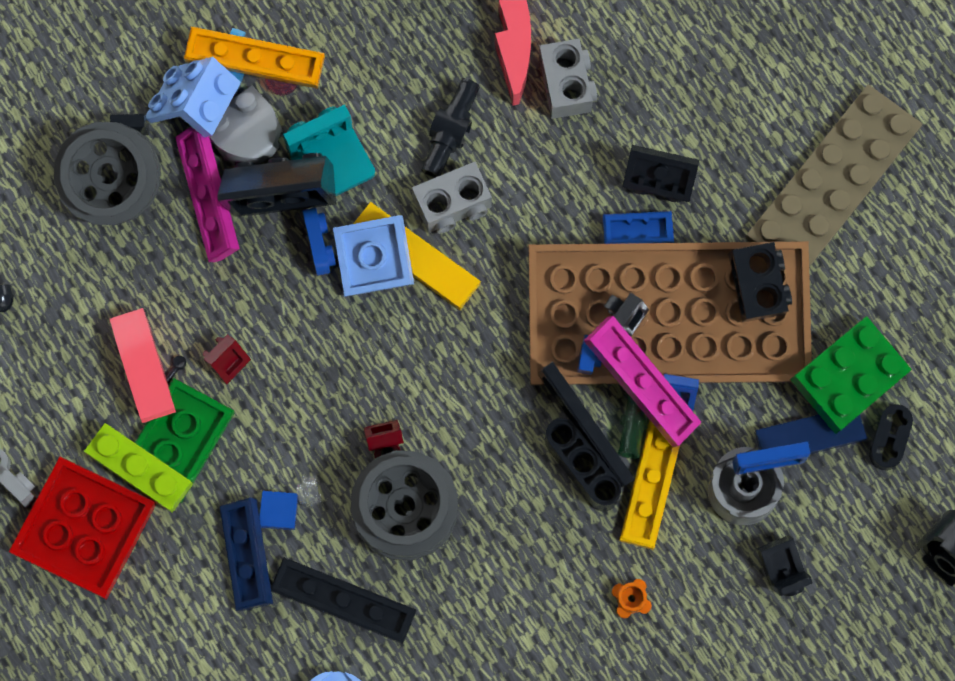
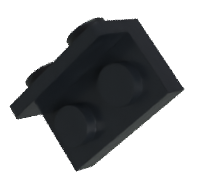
(660, 174)

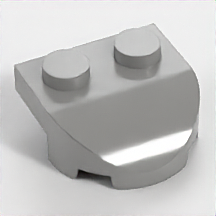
(247, 130)

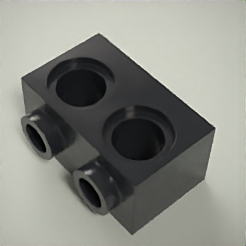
(748, 282)

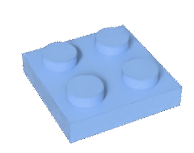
(373, 255)

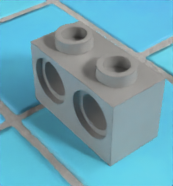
(561, 79)
(447, 190)

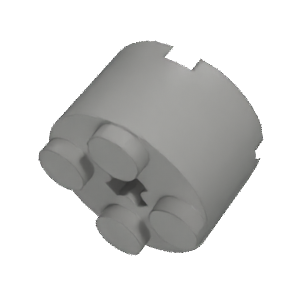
(738, 505)

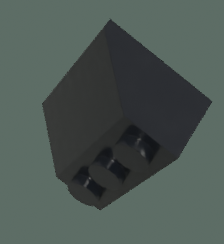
(278, 185)

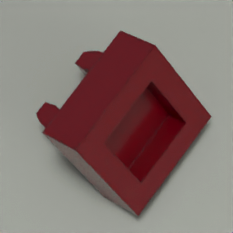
(226, 358)
(383, 436)

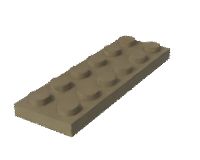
(838, 174)

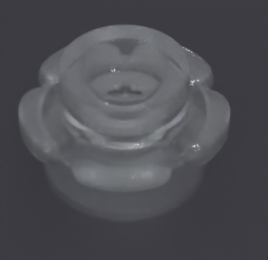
(308, 491)

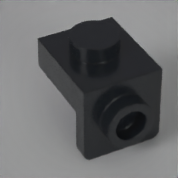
(784, 567)

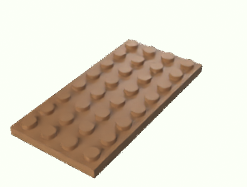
(691, 317)

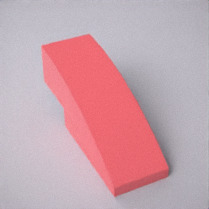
(514, 45)
(142, 365)

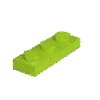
(138, 467)

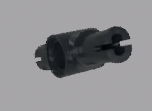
(450, 127)

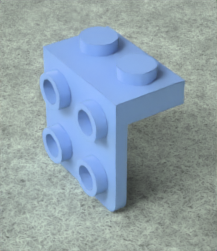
(195, 93)

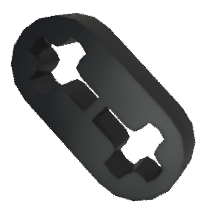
(898, 440)

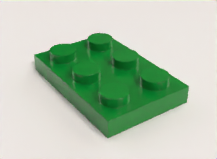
(850, 375)

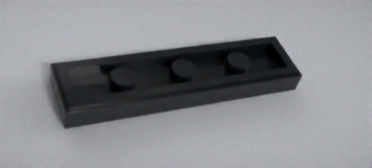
(582, 419)
(343, 600)

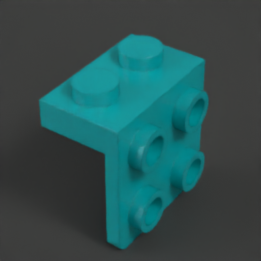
(336, 139)

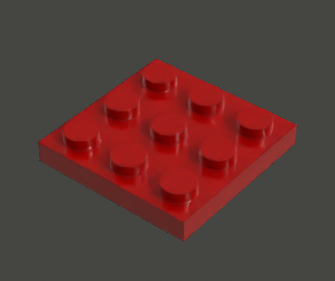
(82, 528)

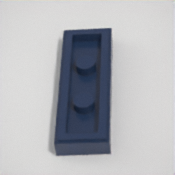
(810, 430)
(246, 554)

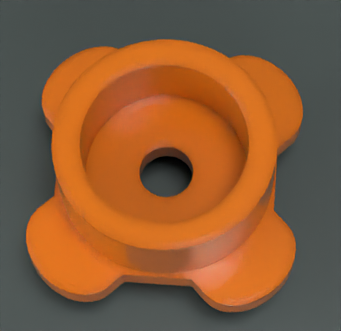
(636, 589)

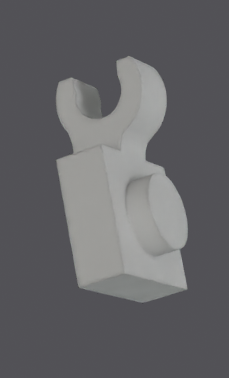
(17, 485)

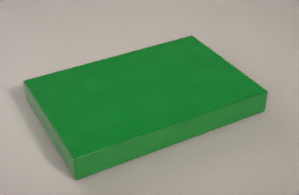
(189, 434)

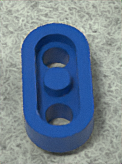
(322, 255)

